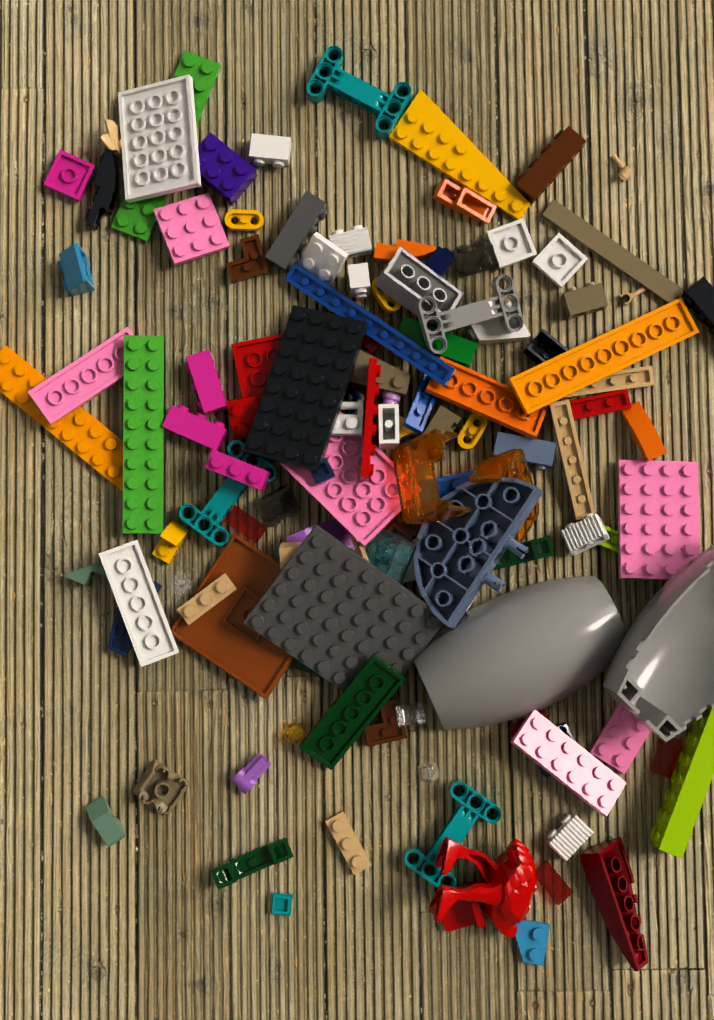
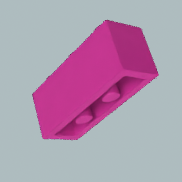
(206, 382)
(195, 427)
(237, 470)

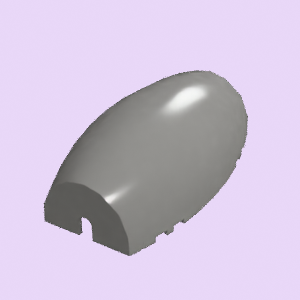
(520, 652)
(668, 654)

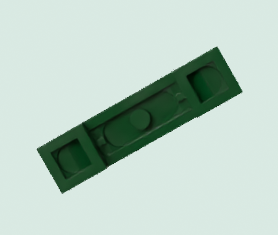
(538, 549)
(251, 862)

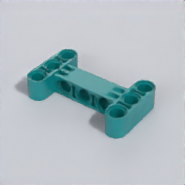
(358, 92)
(223, 499)
(455, 829)

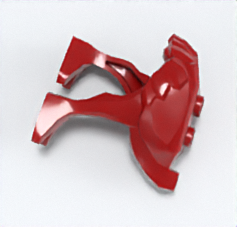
(506, 885)

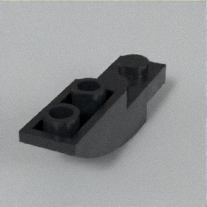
(106, 183)

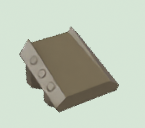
(160, 787)

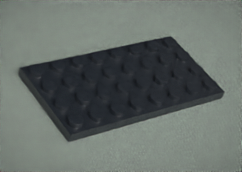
(305, 388)

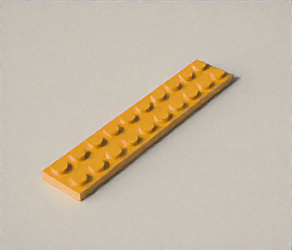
(603, 356)
(77, 430)

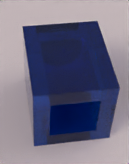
(441, 261)

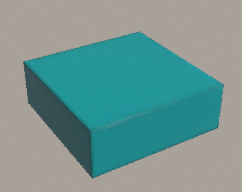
(281, 903)

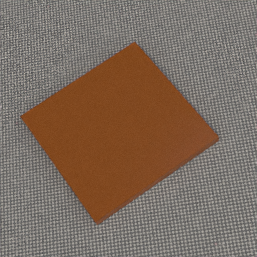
(221, 631)

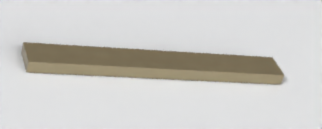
(611, 252)

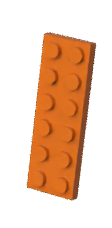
(487, 399)

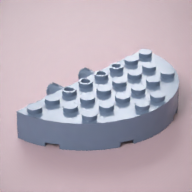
(460, 553)

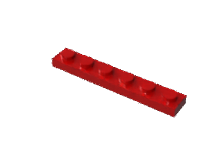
(369, 427)

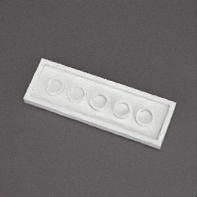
(139, 603)

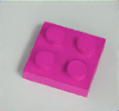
(70, 175)

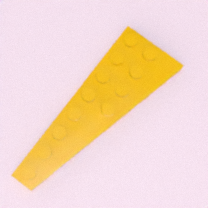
(441, 144)

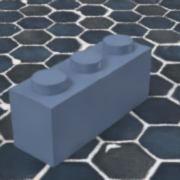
(536, 451)

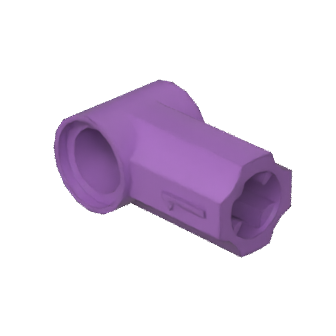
(248, 776)

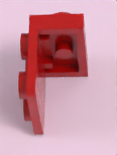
(464, 913)

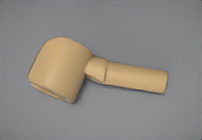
(625, 171)
(632, 295)

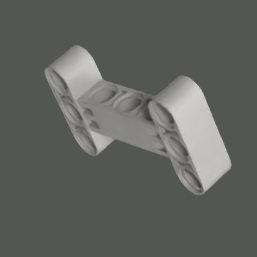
(470, 314)

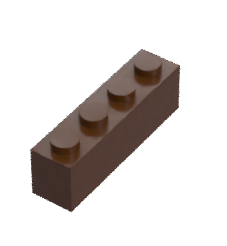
(550, 164)

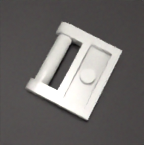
(350, 423)

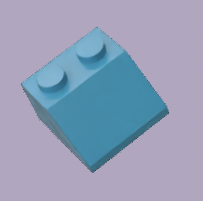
(76, 270)

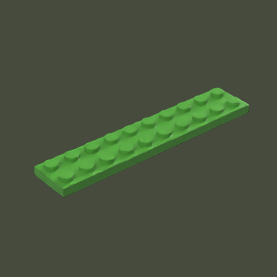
(138, 217)
(143, 434)

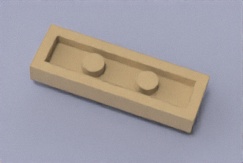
(207, 599)
(348, 842)

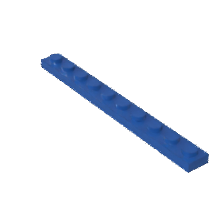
(377, 328)

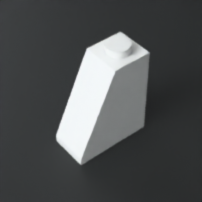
(493, 332)

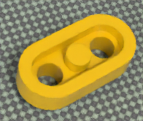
(245, 218)
(383, 299)
(471, 431)

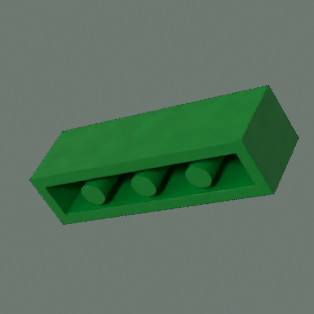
(458, 348)

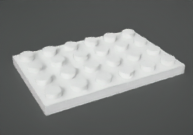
(159, 139)

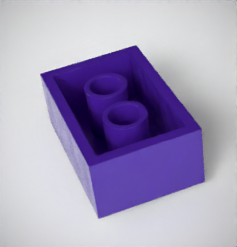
(224, 169)

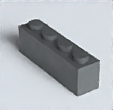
(296, 232)

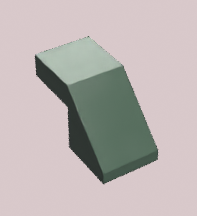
(85, 574)
(105, 822)

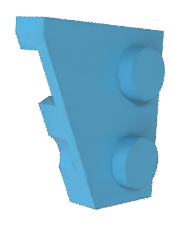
(532, 940)

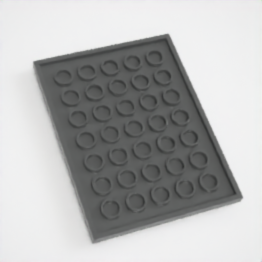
(339, 610)

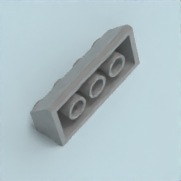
(409, 280)

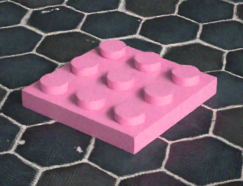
(191, 229)

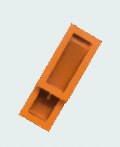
(464, 201)
(385, 252)
(643, 432)

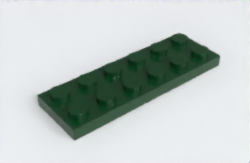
(352, 711)

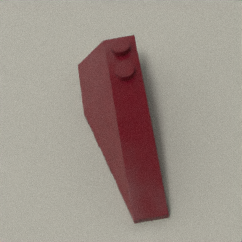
(611, 886)

